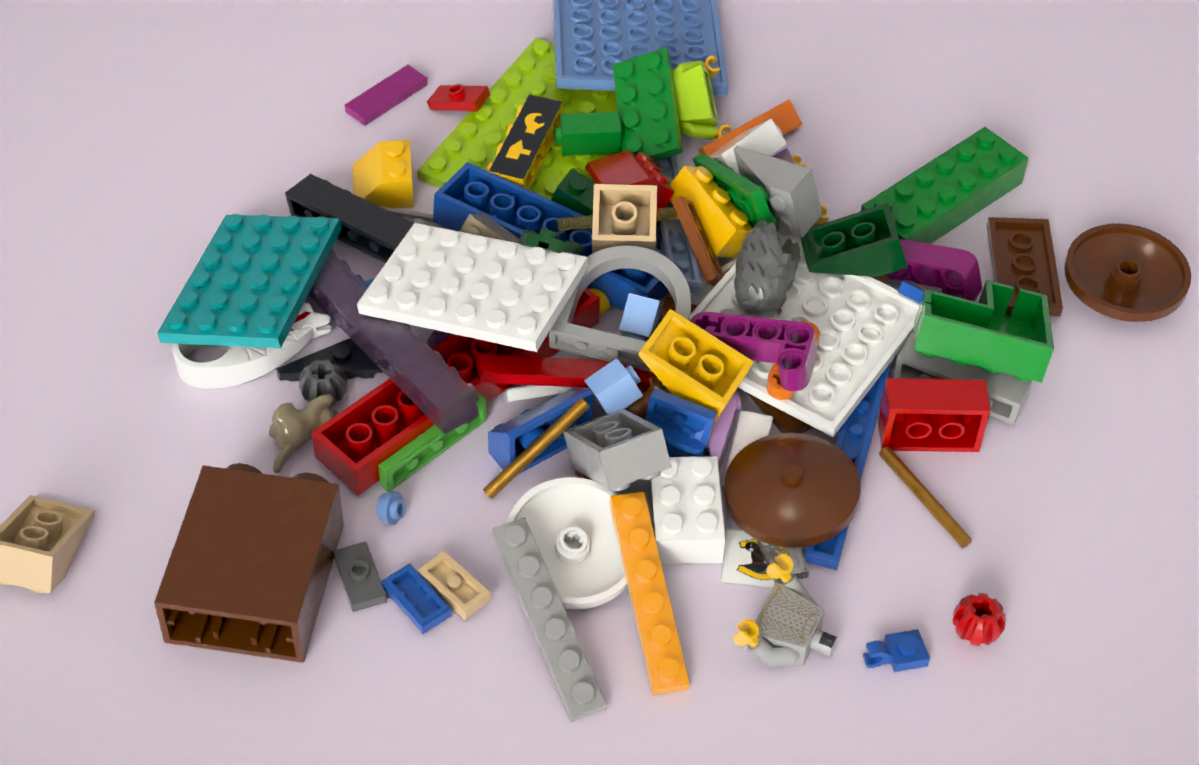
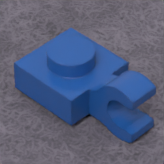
(901, 649)

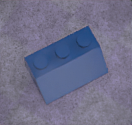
(511, 438)

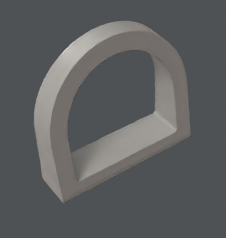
(606, 345)

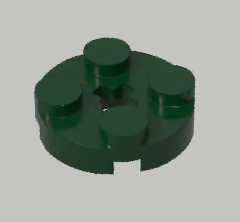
(549, 240)

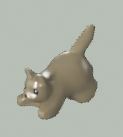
(294, 426)

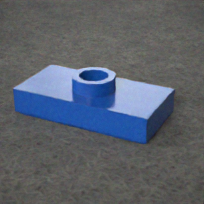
(416, 598)

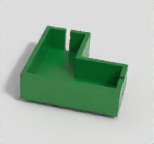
(981, 334)

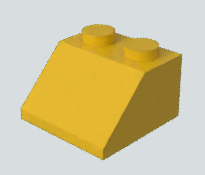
(385, 175)

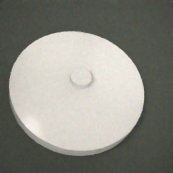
(575, 539)

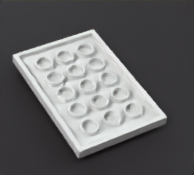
(474, 286)

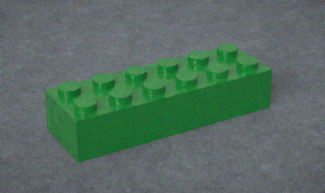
(953, 187)

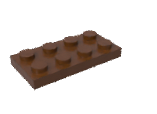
(1024, 258)

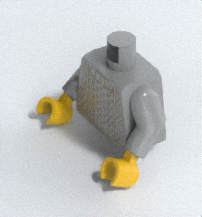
(787, 623)

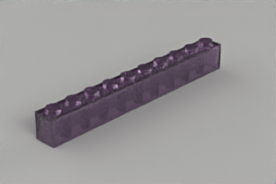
(396, 349)

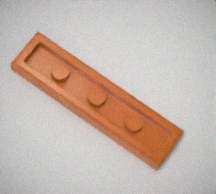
(783, 116)

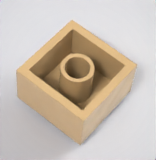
(624, 216)

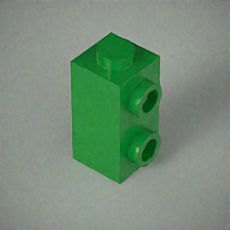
(589, 133)

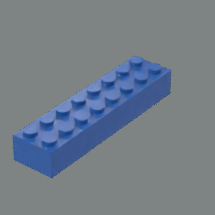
(519, 209)

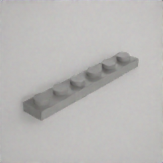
(548, 619)

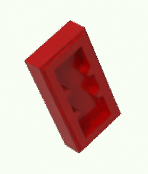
(458, 98)

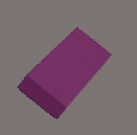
(386, 94)

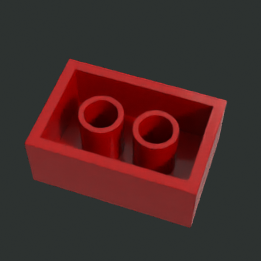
(933, 414)

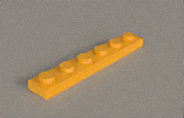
(648, 593)

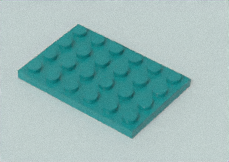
(251, 281)

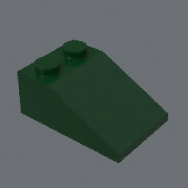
(855, 245)

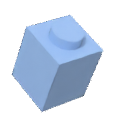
(640, 317)
(615, 386)

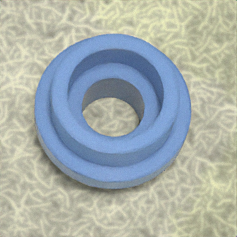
(390, 507)

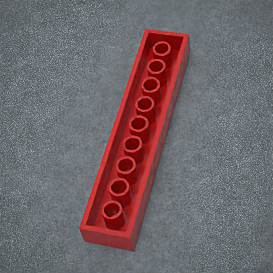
(387, 419)

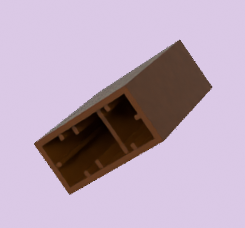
(251, 562)

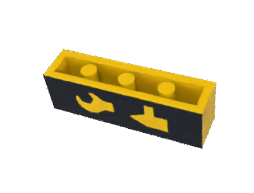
(527, 141)

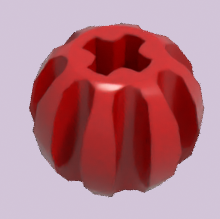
(979, 619)

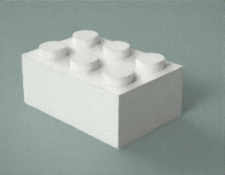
(688, 511)

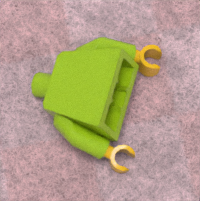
(696, 99)

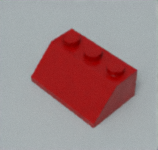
(631, 169)

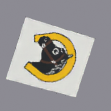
(744, 561)

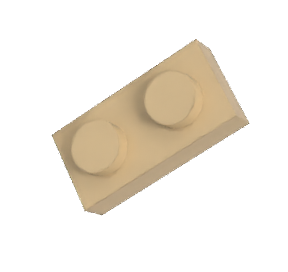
(455, 585)

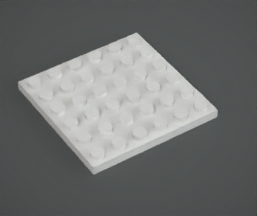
(860, 335)

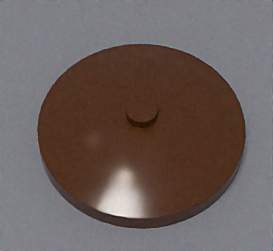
(1127, 272)
(792, 490)

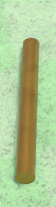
(536, 448)
(925, 497)

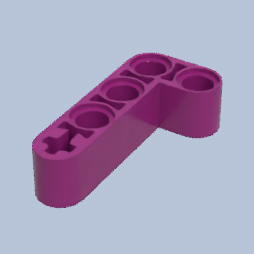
(941, 267)
(767, 340)

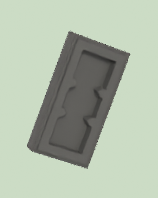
(359, 576)

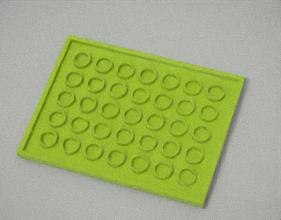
(483, 130)

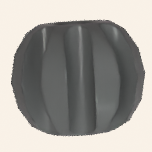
(322, 379)

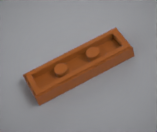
(698, 240)

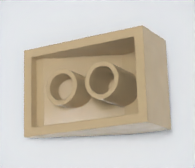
(41, 542)

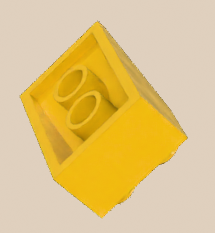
(694, 363)

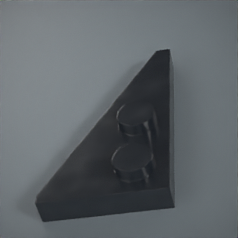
(345, 354)

